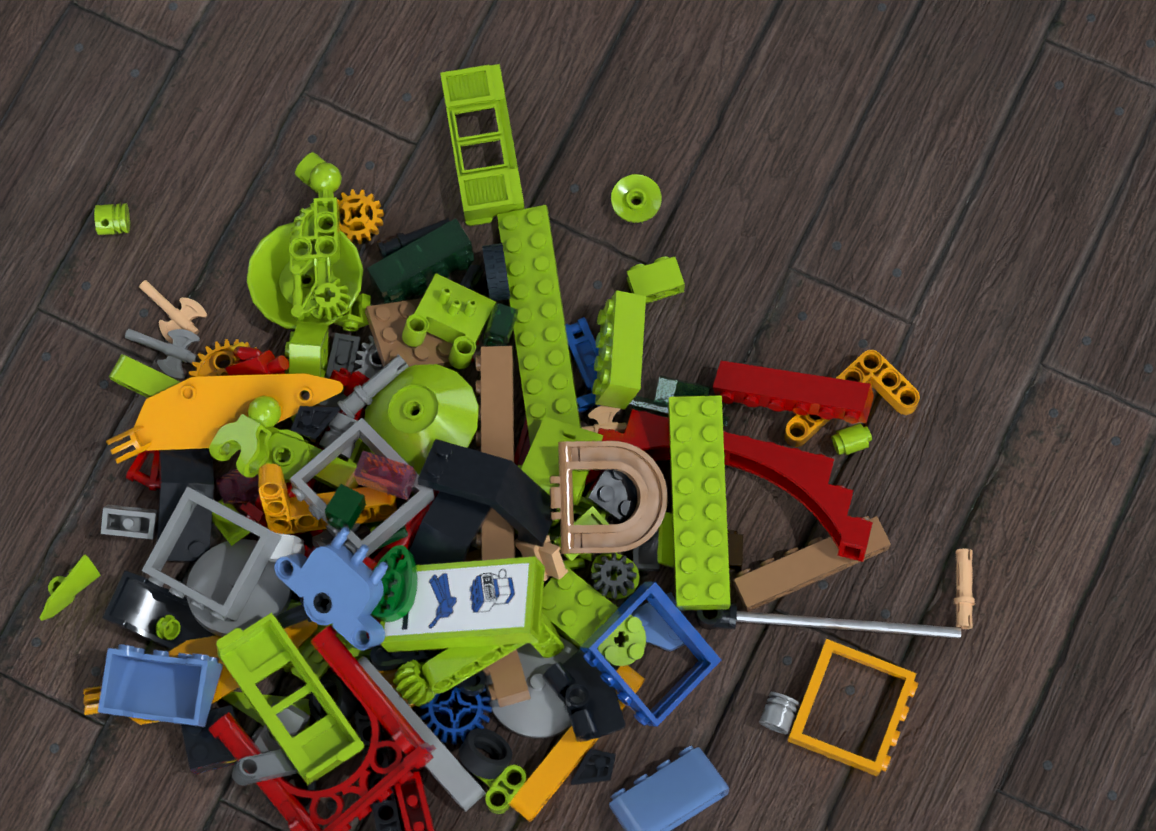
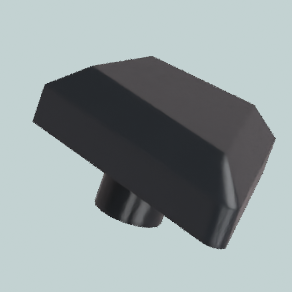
(313, 420)
(595, 768)

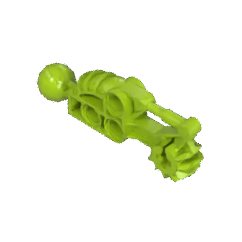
(307, 234)

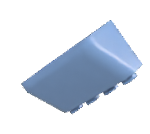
(670, 794)

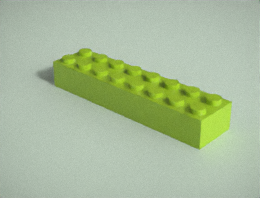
(698, 503)

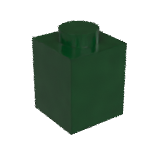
(344, 508)

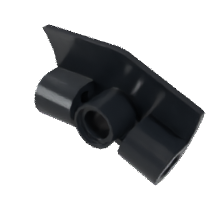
(600, 708)

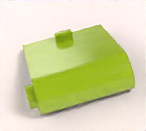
(543, 455)

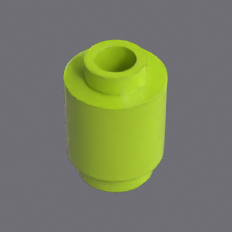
(851, 439)

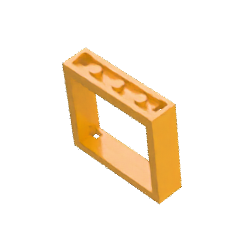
(891, 735)

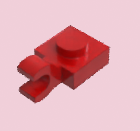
(349, 380)

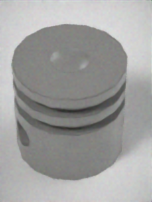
(779, 712)

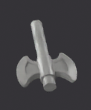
(176, 352)

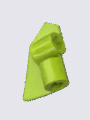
(64, 589)

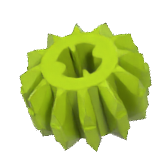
(413, 683)

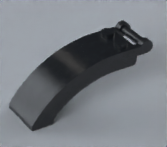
(140, 605)

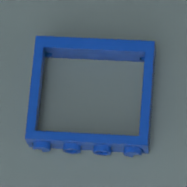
(684, 630)

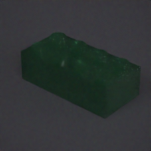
(416, 264)

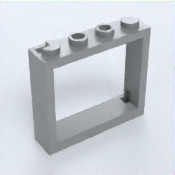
(380, 447)
(247, 579)

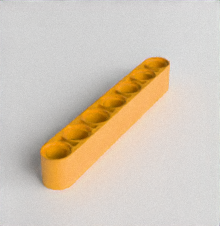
(561, 761)

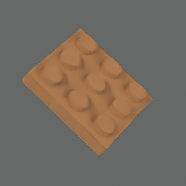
(387, 327)

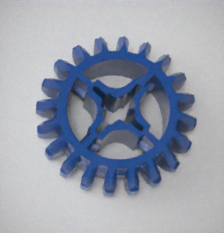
(468, 709)

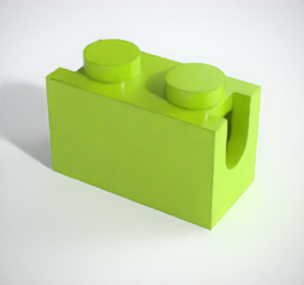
(656, 279)

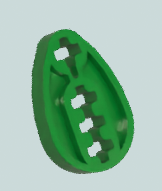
(404, 591)

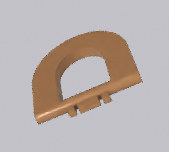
(608, 456)

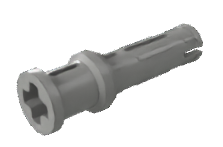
(363, 394)

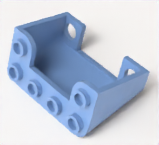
(159, 685)

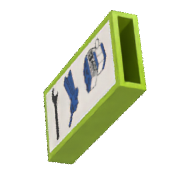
(471, 606)

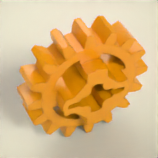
(359, 205)

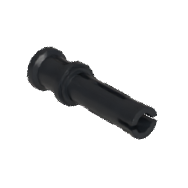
(400, 241)

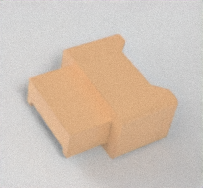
(547, 555)

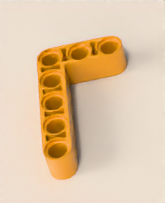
(862, 374)
(291, 516)

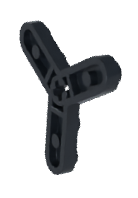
(385, 661)

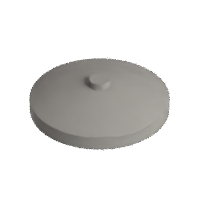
(215, 577)
(543, 713)

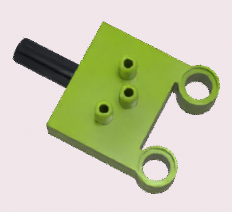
(452, 314)

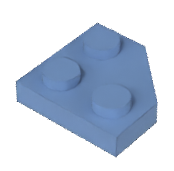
(656, 629)

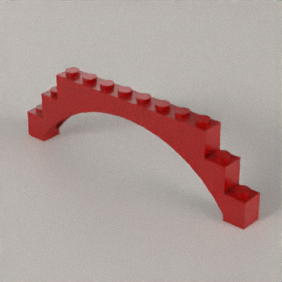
(793, 470)

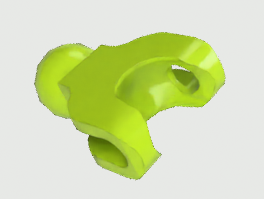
(249, 436)

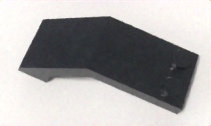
(177, 471)
(490, 482)
(448, 529)

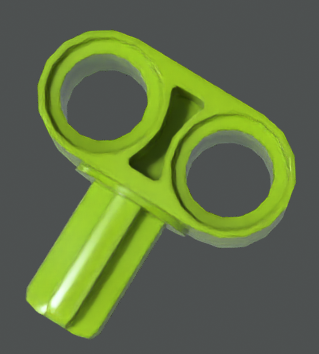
(501, 786)

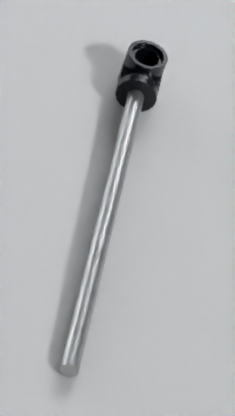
(728, 617)

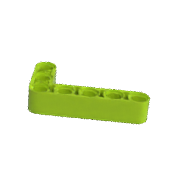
(461, 663)

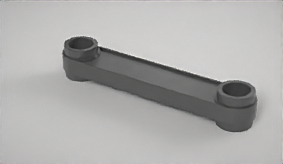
(263, 767)

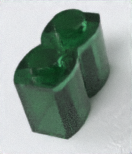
(499, 325)

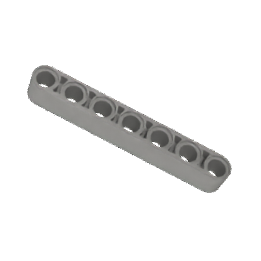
(444, 765)

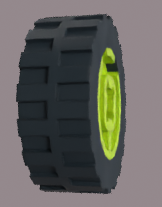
(496, 272)

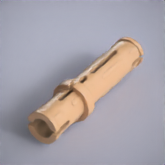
(964, 597)

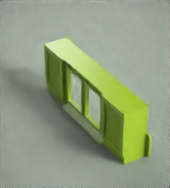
(490, 188)
(259, 653)

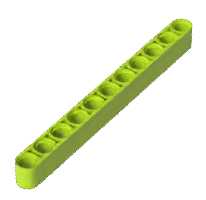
(150, 382)

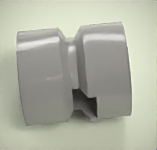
(337, 427)

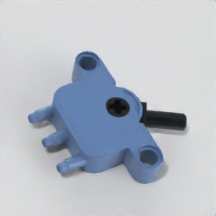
(335, 591)

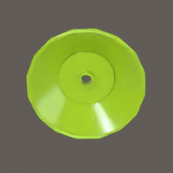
(273, 283)
(445, 413)

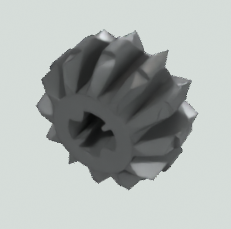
(621, 569)

